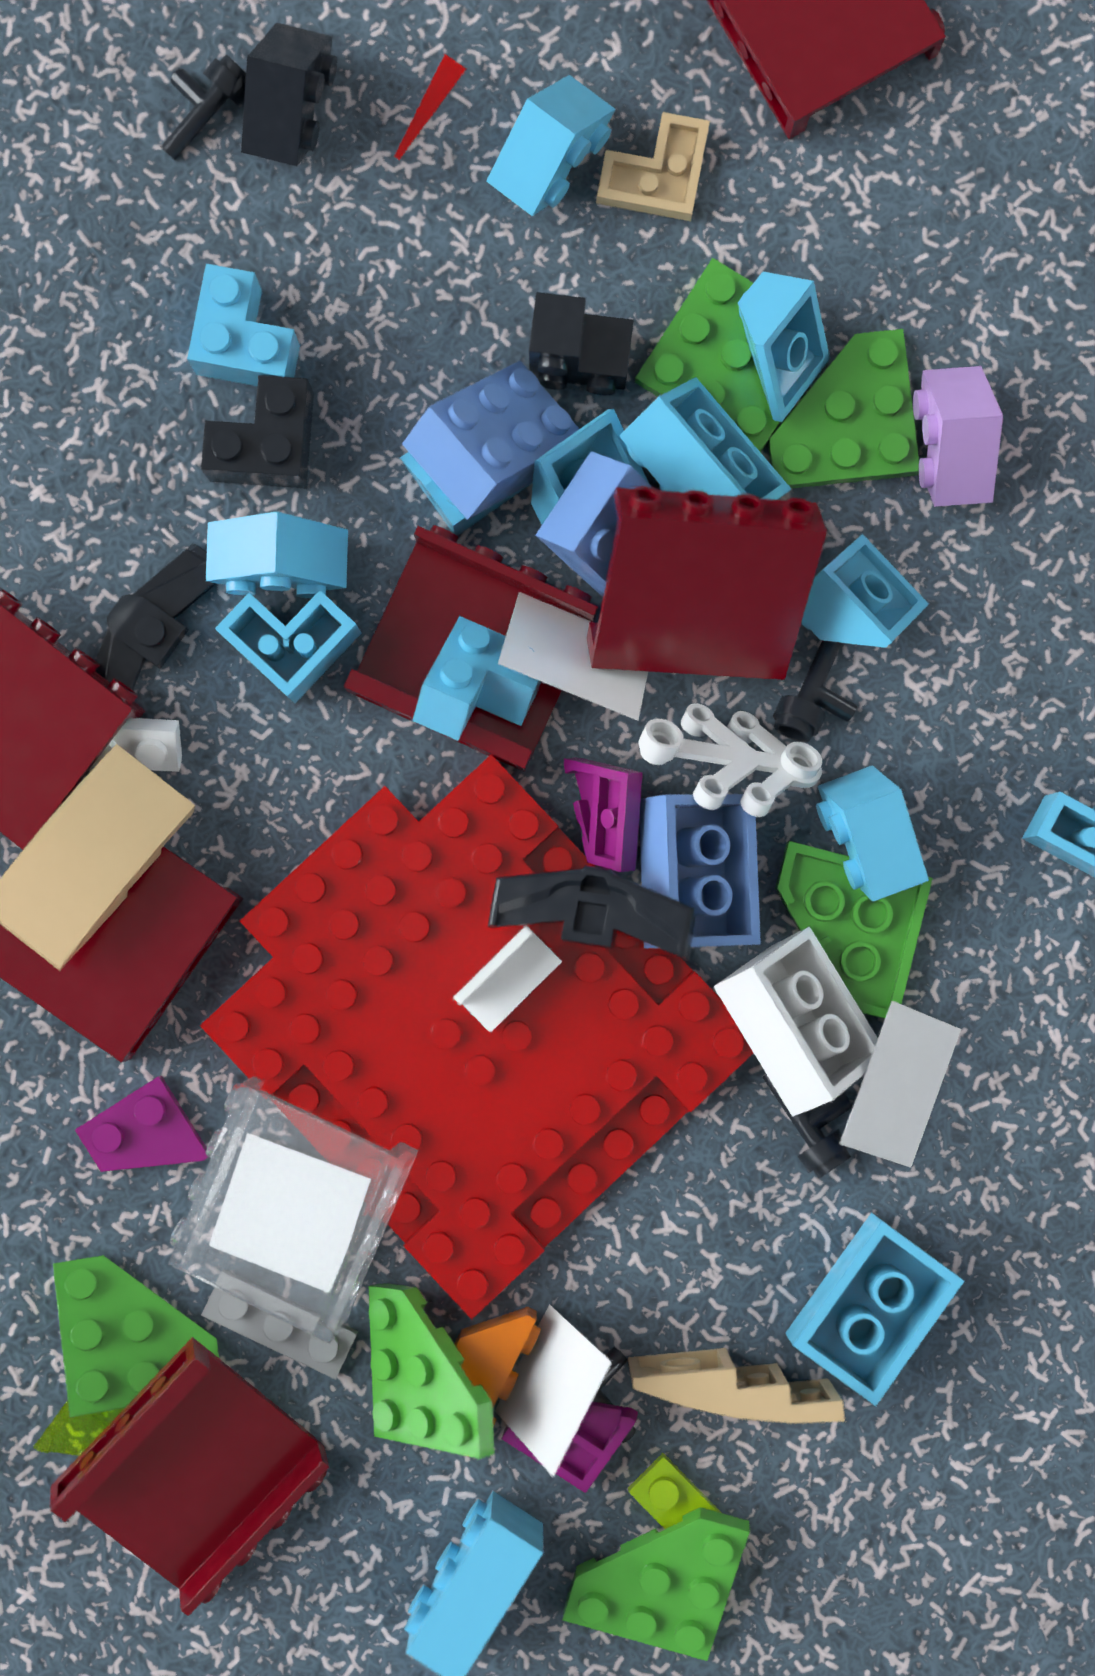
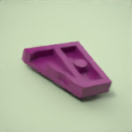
(607, 812)
(142, 1131)
(592, 1445)

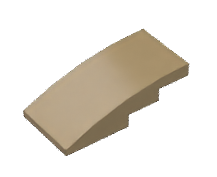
(89, 856)
(714, 1385)

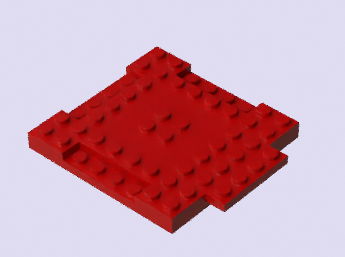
(506, 1122)

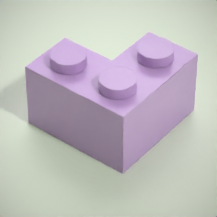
(961, 434)

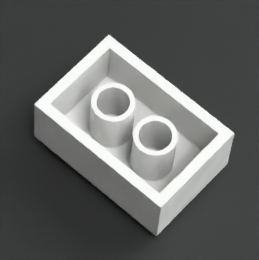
(800, 1021)

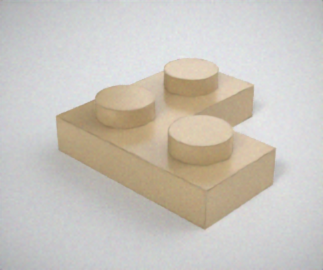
(661, 183)

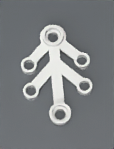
(791, 764)

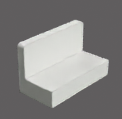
(508, 979)

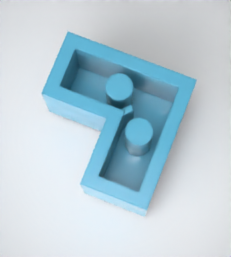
(547, 140)
(229, 340)
(276, 554)
(294, 653)
(470, 677)
(875, 825)
(1065, 831)

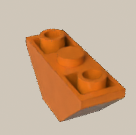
(493, 1349)

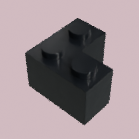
(281, 89)
(578, 346)
(271, 449)

